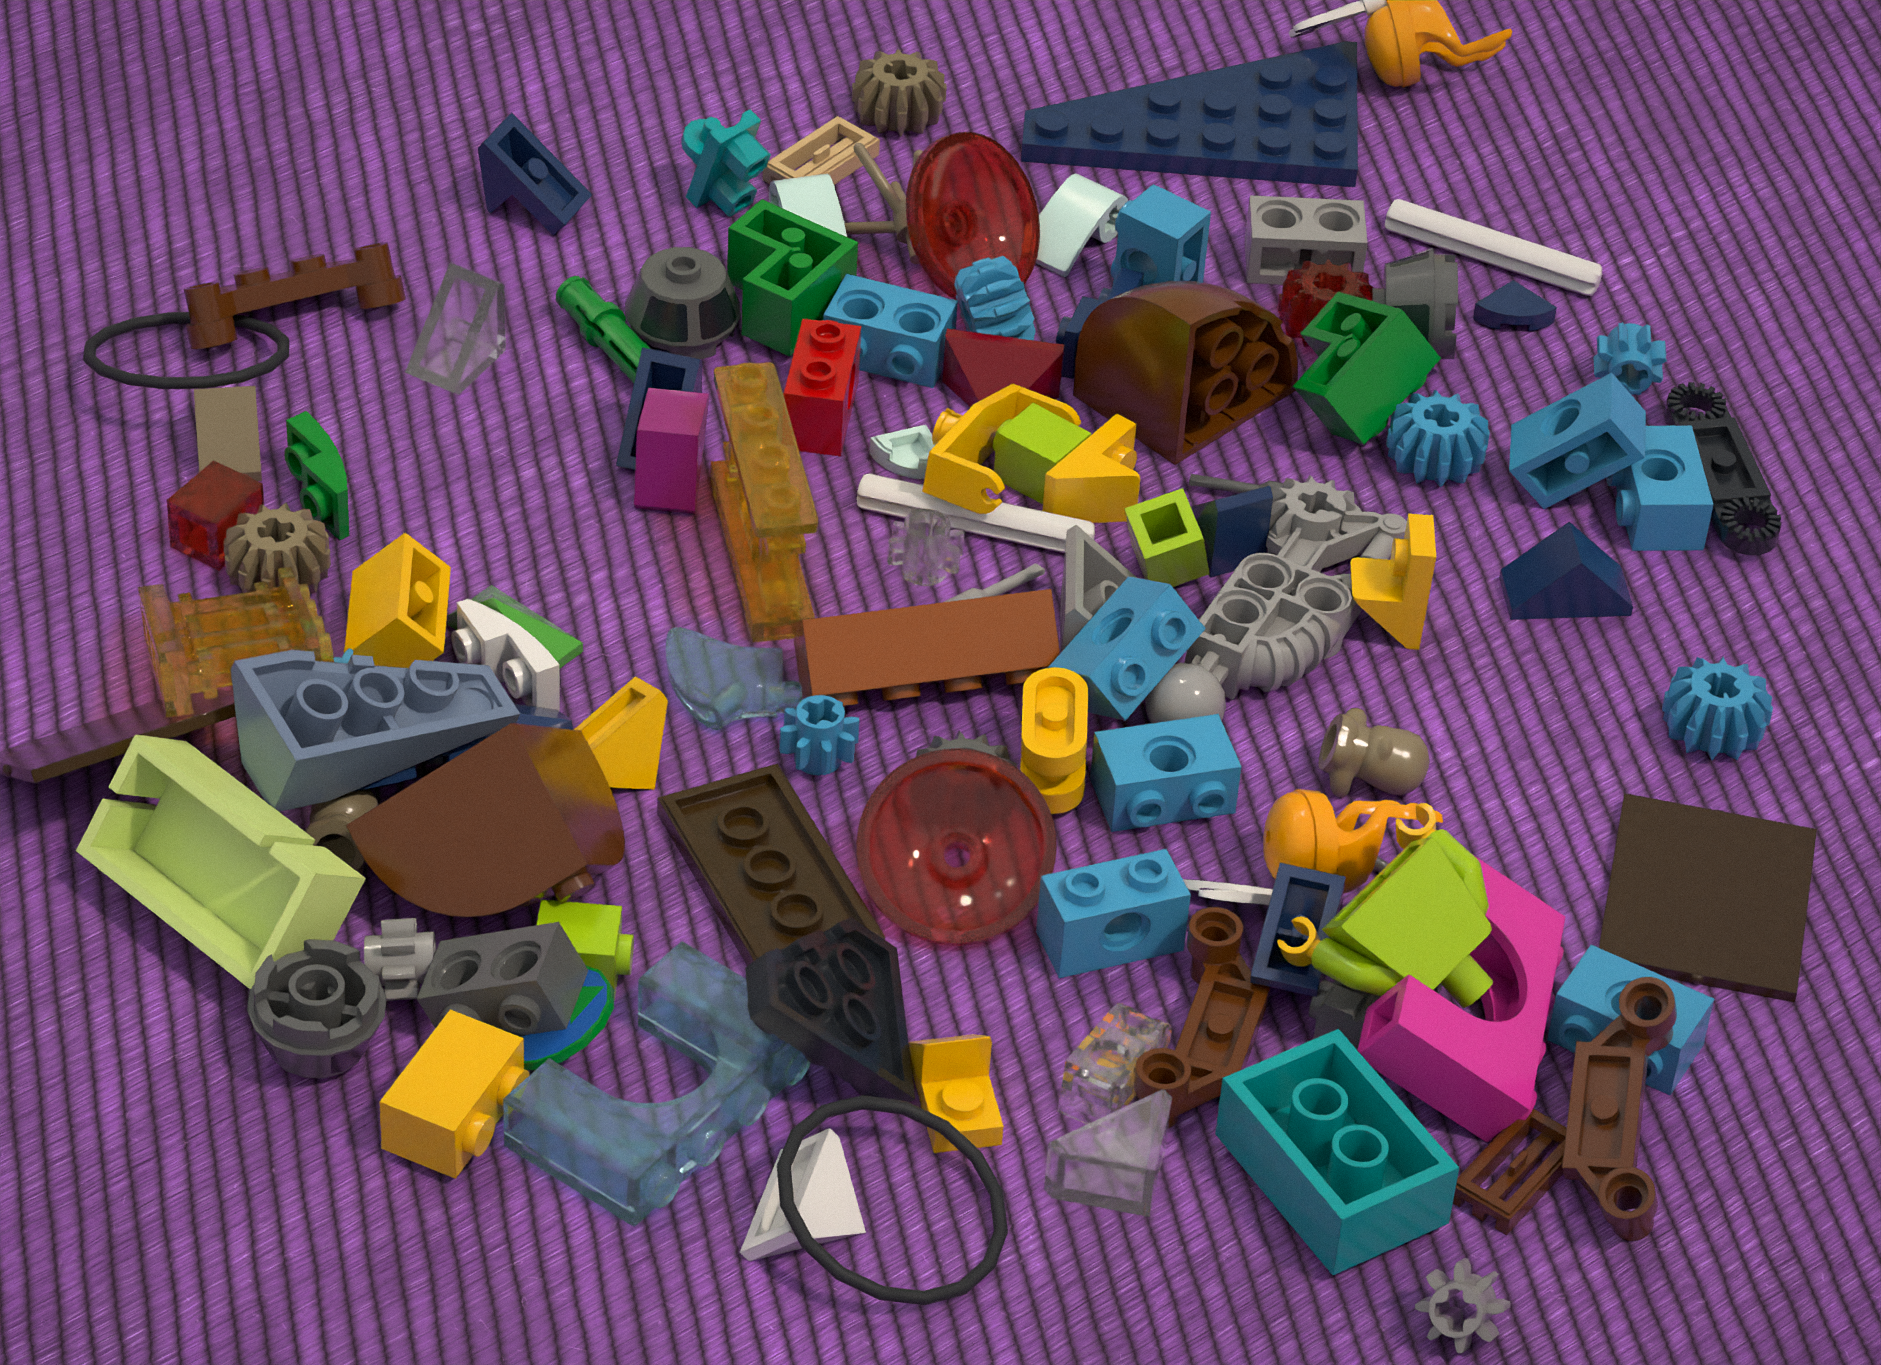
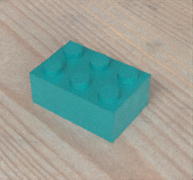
(1336, 1151)

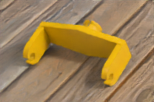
(967, 441)

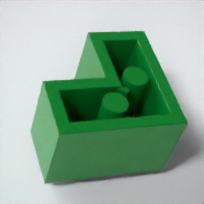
(785, 272)
(1364, 365)

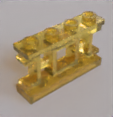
(763, 500)
(199, 639)

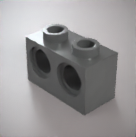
(506, 978)

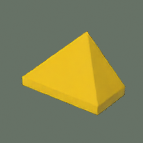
(628, 735)

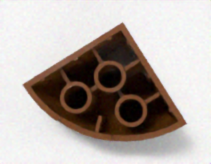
(1183, 363)
(498, 826)

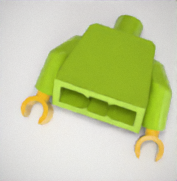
(1410, 920)

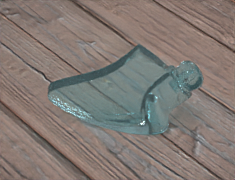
(727, 680)

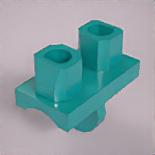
(724, 161)

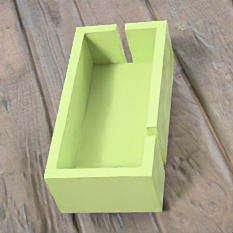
(216, 859)

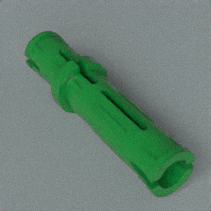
(601, 324)

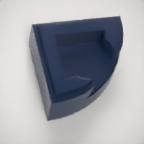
(1514, 306)

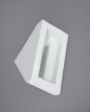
(820, 1193)

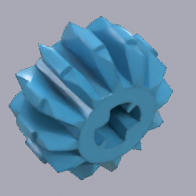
(994, 299)
(1438, 438)
(1717, 708)

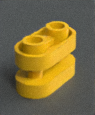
(1055, 736)

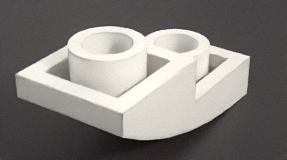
(510, 651)

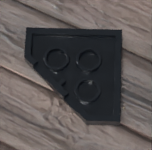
(839, 1006)

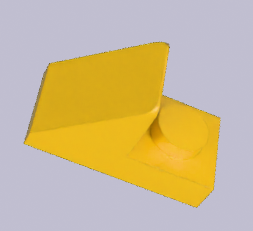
(1096, 476)
(1399, 588)
(956, 1086)

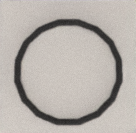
(195, 382)
(858, 1281)

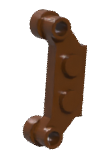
(213, 306)
(1219, 1023)
(1609, 1107)

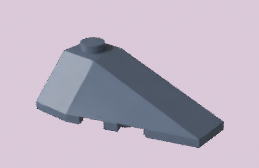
(336, 726)

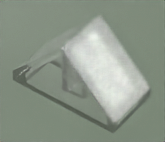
(461, 331)
(1113, 1158)

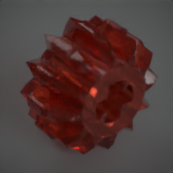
(1311, 288)

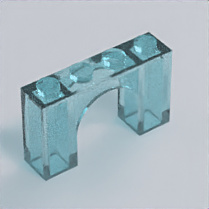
(640, 1153)

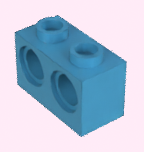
(899, 329)

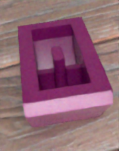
(670, 450)

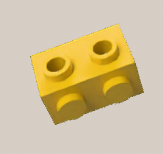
(399, 605)
(452, 1094)

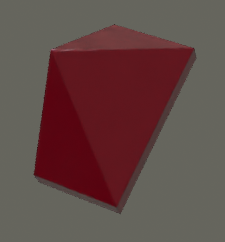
(986, 363)

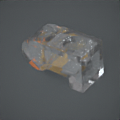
(1102, 1068)

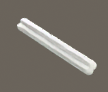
(1493, 247)
(1005, 523)

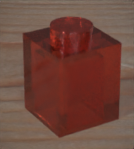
(207, 508)

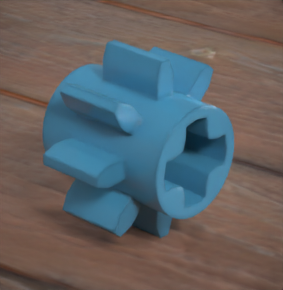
(1630, 357)
(819, 735)

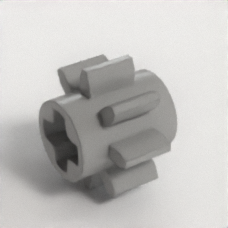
(400, 957)
(1449, 1319)

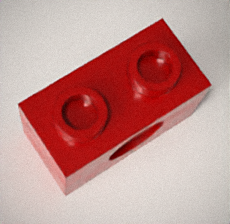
(823, 384)

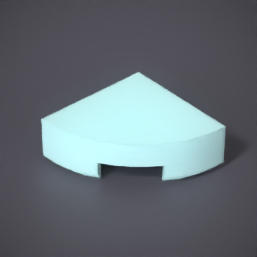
(903, 451)

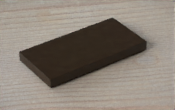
(761, 860)

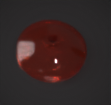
(970, 204)
(946, 804)

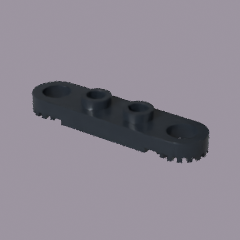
(1730, 470)

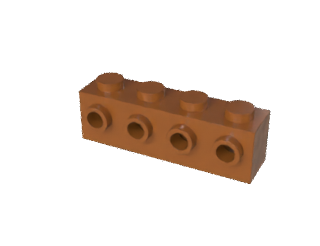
(926, 645)

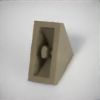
(228, 429)

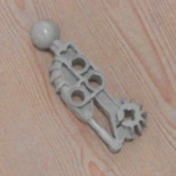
(1277, 607)

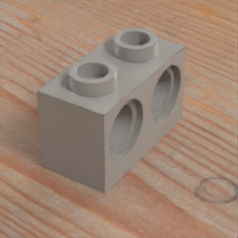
(1296, 230)

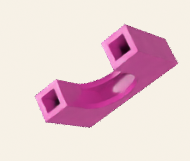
(1467, 1065)

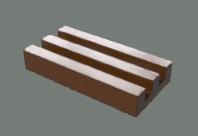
(1532, 1190)

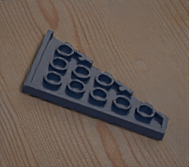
(1250, 120)

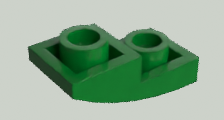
(318, 465)

